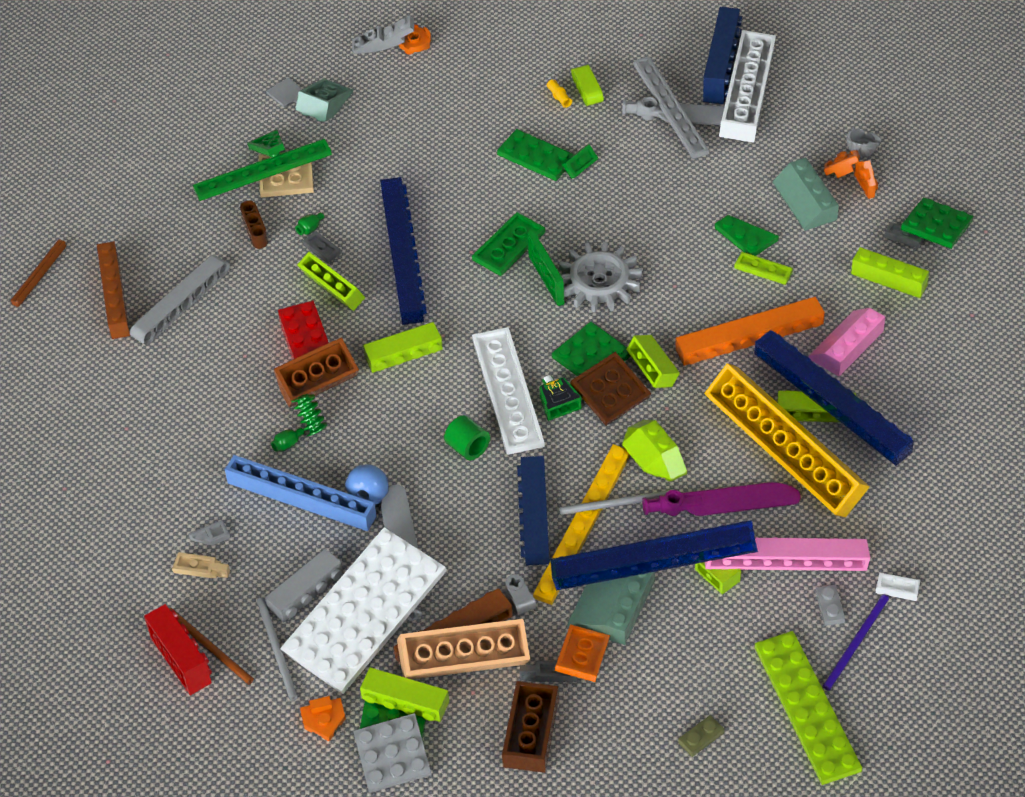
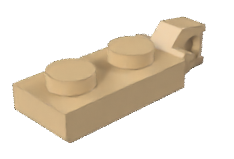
(200, 566)

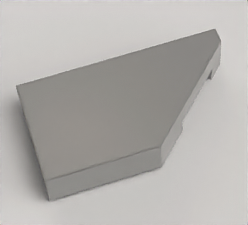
(211, 534)

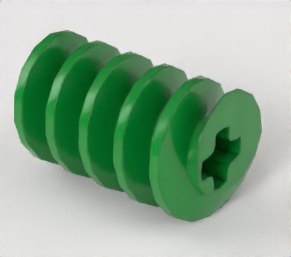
(310, 413)

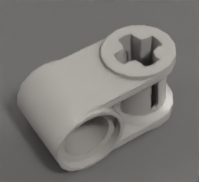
(519, 595)

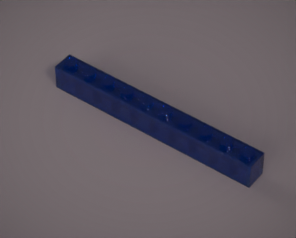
(402, 251)
(834, 397)
(654, 555)

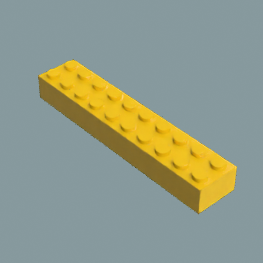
(787, 440)

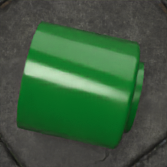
(467, 437)

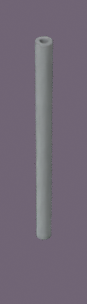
(609, 503)
(276, 649)

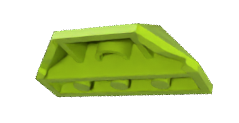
(654, 450)

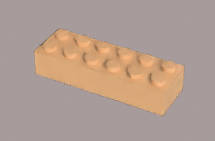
(463, 649)

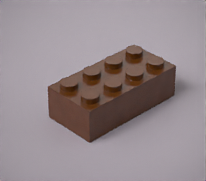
(530, 726)

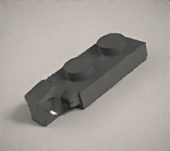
(544, 672)

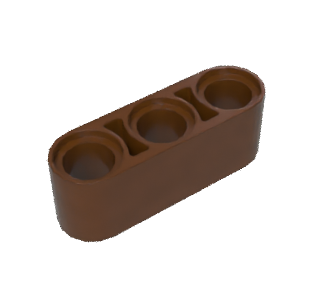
(254, 224)

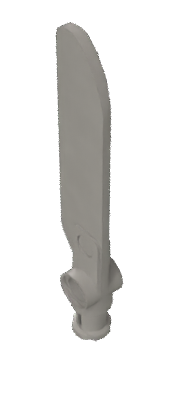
(698, 114)
(398, 520)

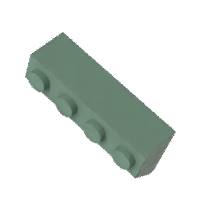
(806, 194)

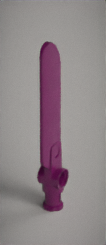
(723, 499)

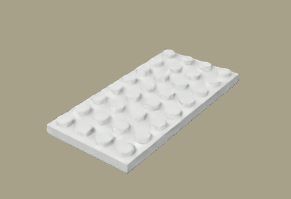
(363, 610)

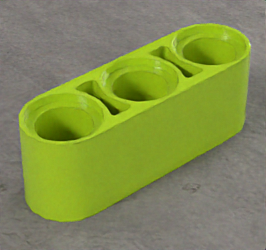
(587, 85)

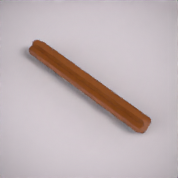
(38, 273)

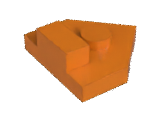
(842, 163)
(865, 176)
(323, 716)

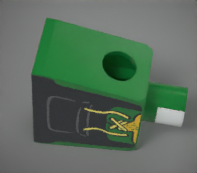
(558, 397)

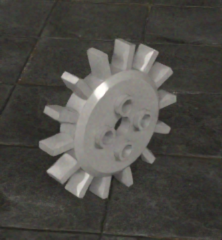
(600, 265)

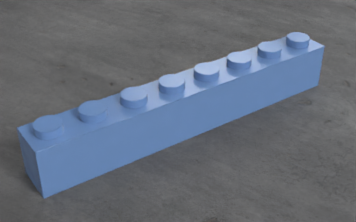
(301, 493)

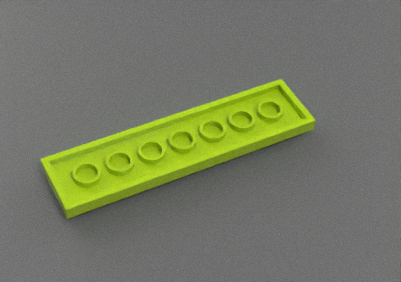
(808, 708)

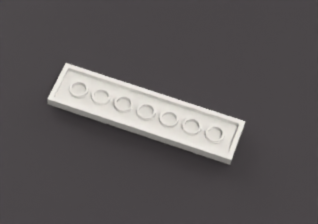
(508, 391)

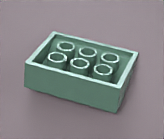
(613, 606)

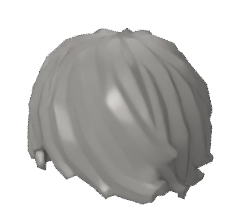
(862, 143)

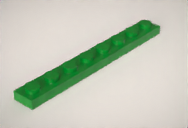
(262, 169)

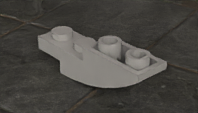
(381, 39)

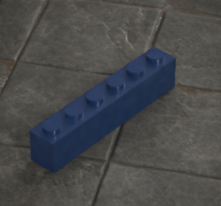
(534, 511)

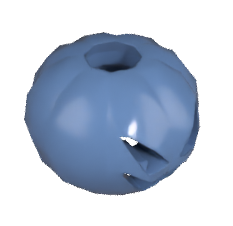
(367, 483)

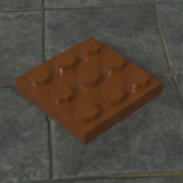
(610, 388)

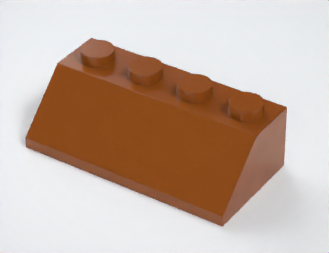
(316, 371)

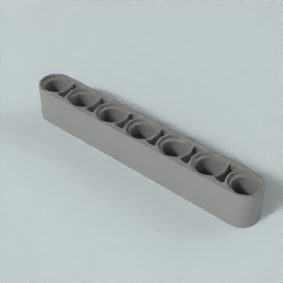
(179, 299)

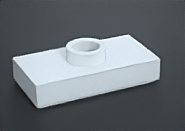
(897, 586)

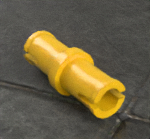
(559, 93)

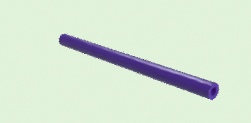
(855, 642)

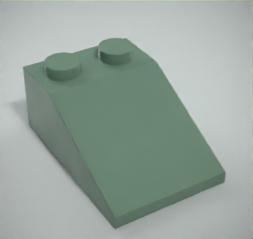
(322, 99)

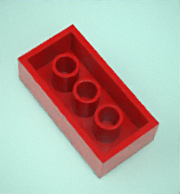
(302, 328)
(178, 649)

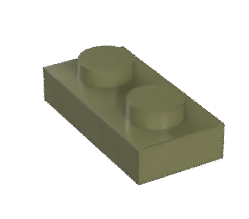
(701, 735)

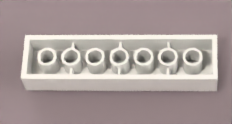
(747, 86)

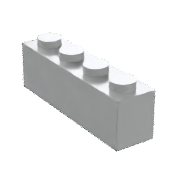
(304, 585)

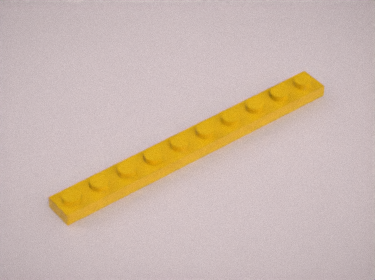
(584, 521)

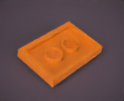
(582, 653)

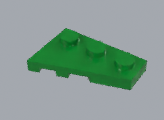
(268, 144)
(745, 235)

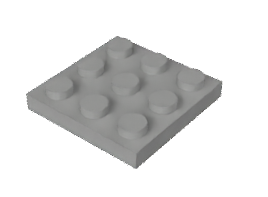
(392, 753)

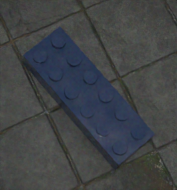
(722, 55)

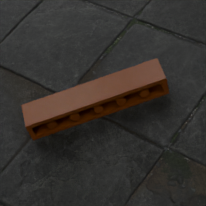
(113, 290)
(488, 609)

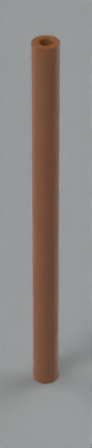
(215, 650)

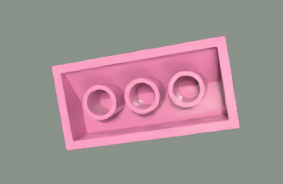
(849, 340)

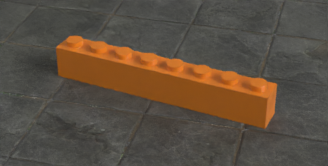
(745, 331)

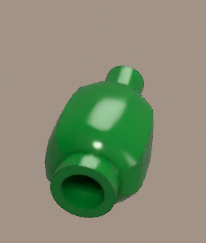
(309, 223)
(286, 439)

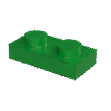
(580, 161)

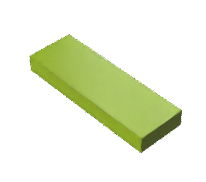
(763, 268)

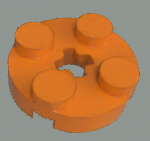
(420, 43)

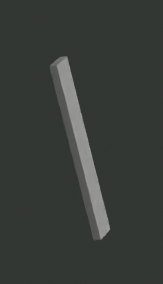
(671, 107)

